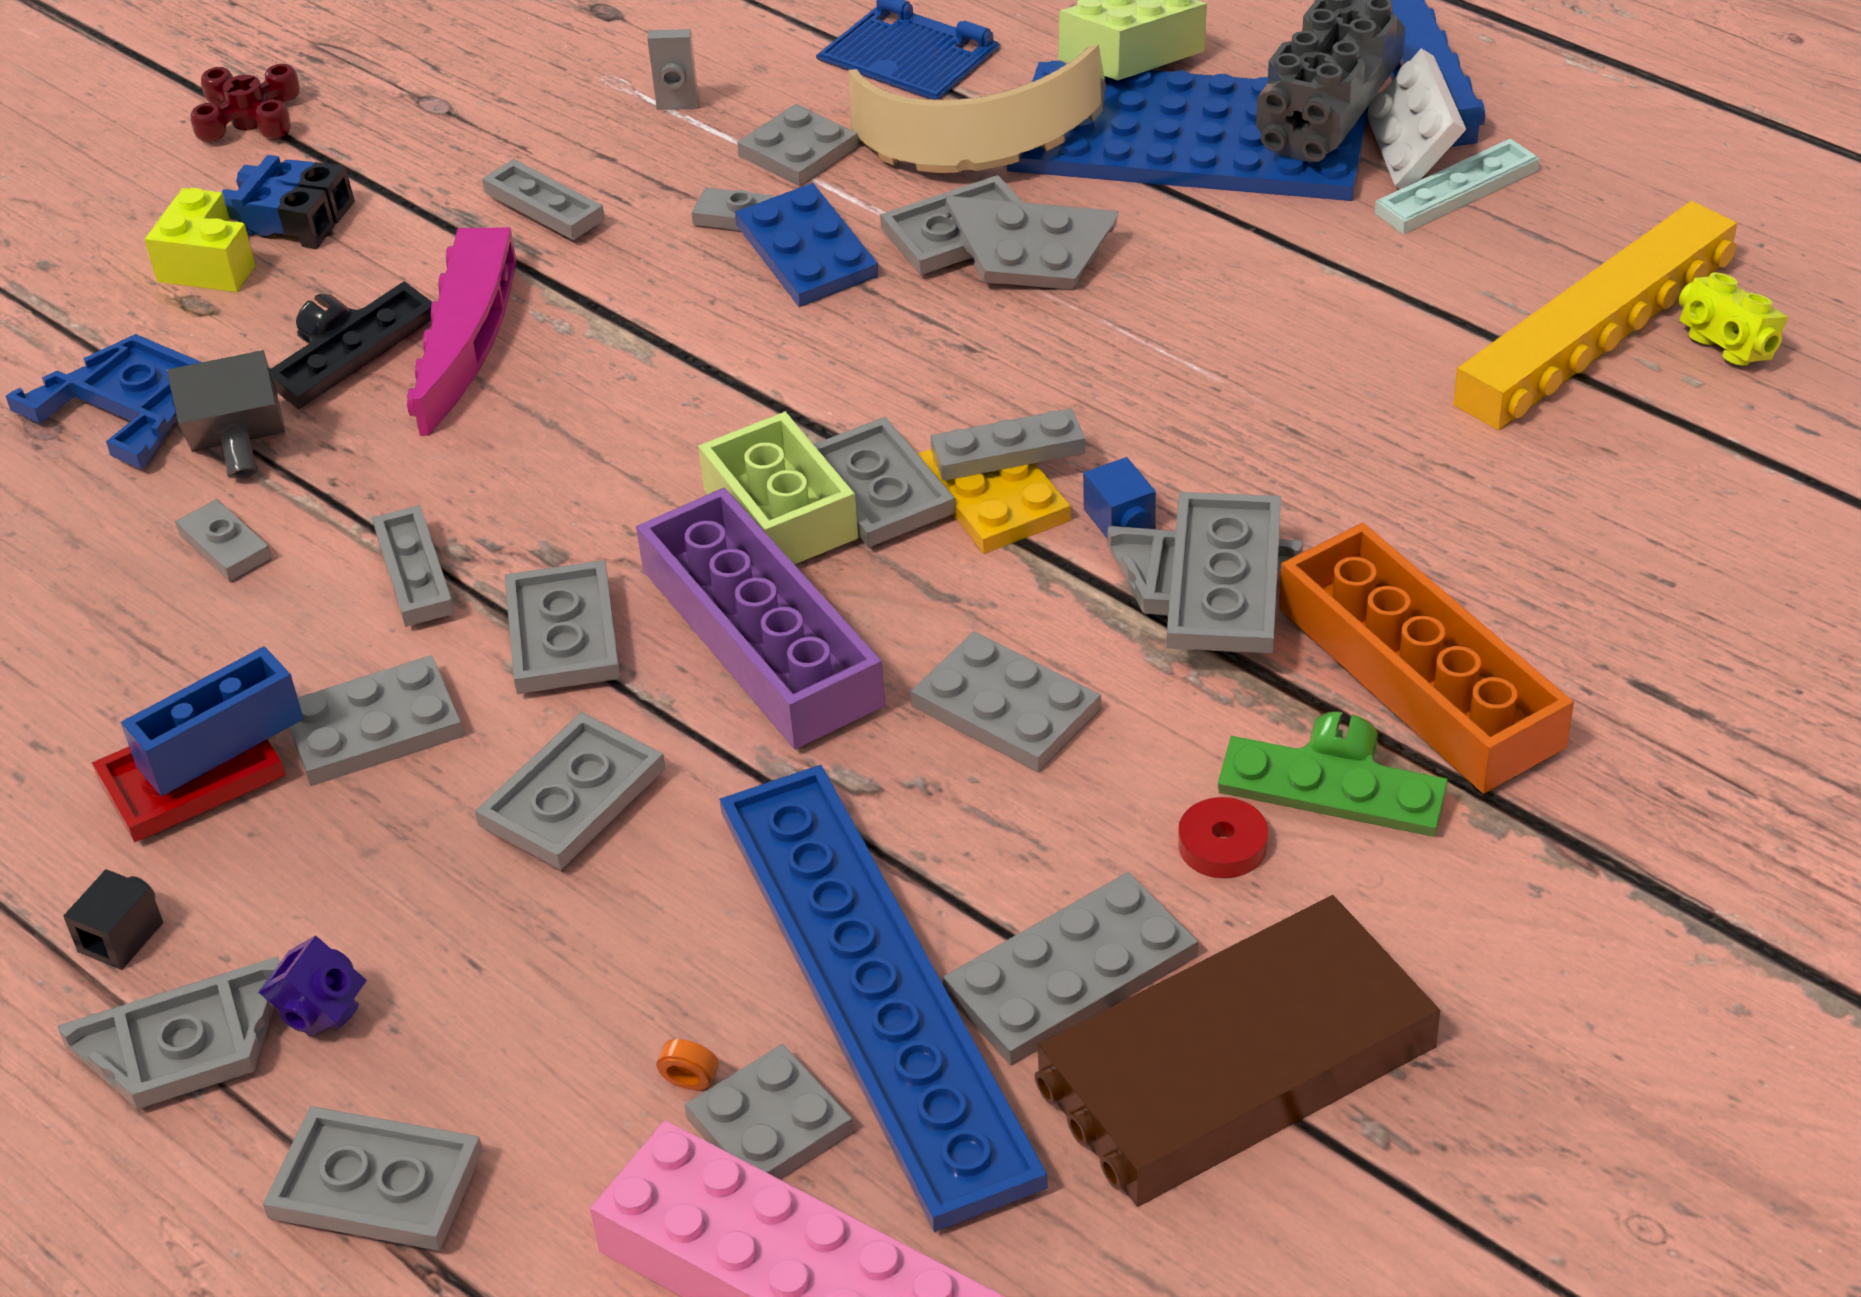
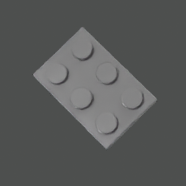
(928, 235)
(889, 481)
(561, 627)
(1006, 701)
(374, 720)
(570, 790)
(374, 1178)

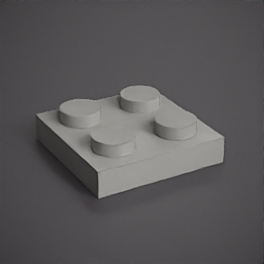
(797, 145)
(770, 1114)

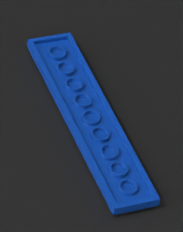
(883, 1000)

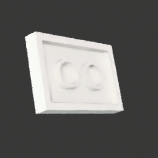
(1415, 120)

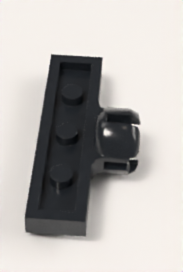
(346, 340)

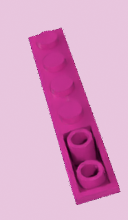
(463, 321)

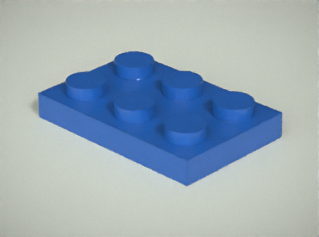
(806, 244)

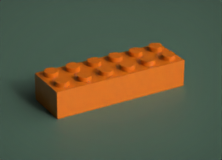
(1425, 657)

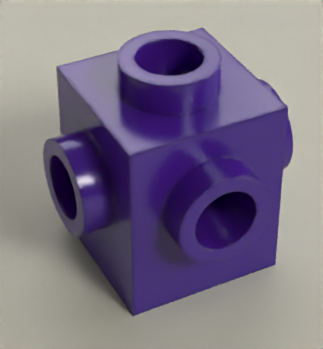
(314, 987)

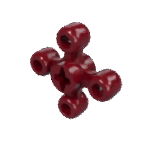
(245, 102)

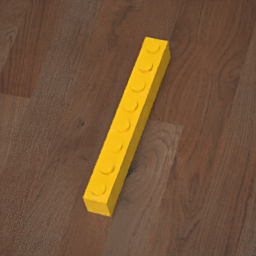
(1593, 315)

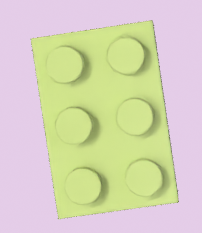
(1133, 33)
(782, 486)

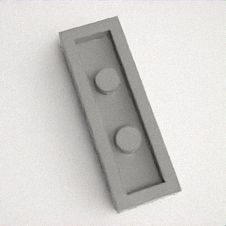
(543, 199)
(1007, 444)
(413, 566)

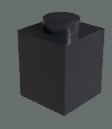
(113, 918)

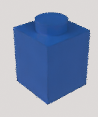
(1119, 496)

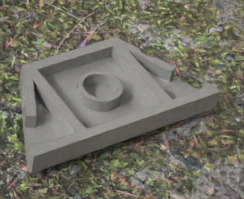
(1029, 240)
(1147, 563)
(177, 1036)

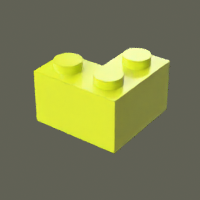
(199, 243)

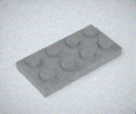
(1224, 573)
(1069, 967)

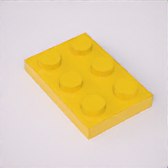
(1004, 504)

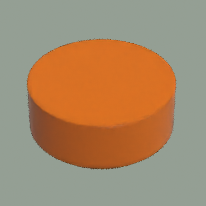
(687, 1064)

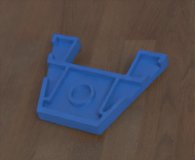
(121, 379)

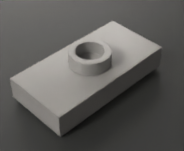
(673, 69)
(718, 207)
(223, 540)

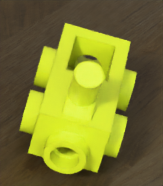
(1731, 318)

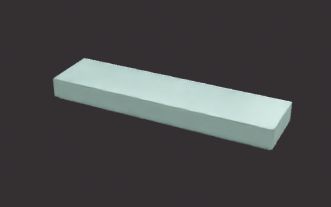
(1456, 186)

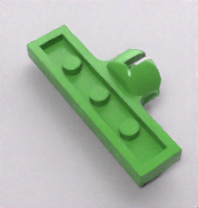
(1334, 778)

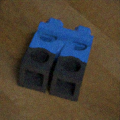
(290, 198)

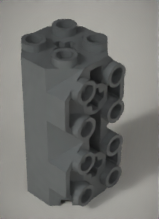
(1327, 76)

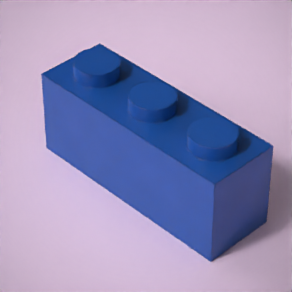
(212, 720)

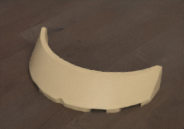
(981, 129)

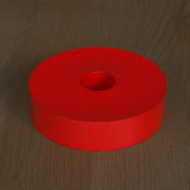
(1217, 856)

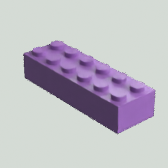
(761, 618)

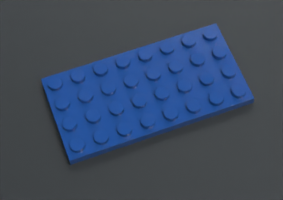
(1191, 135)

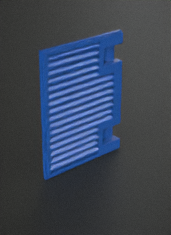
(912, 51)

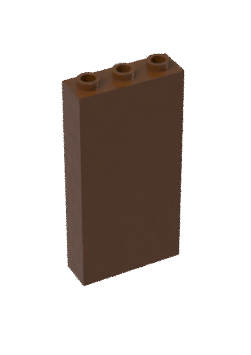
(1235, 1049)

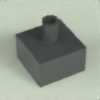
(227, 406)

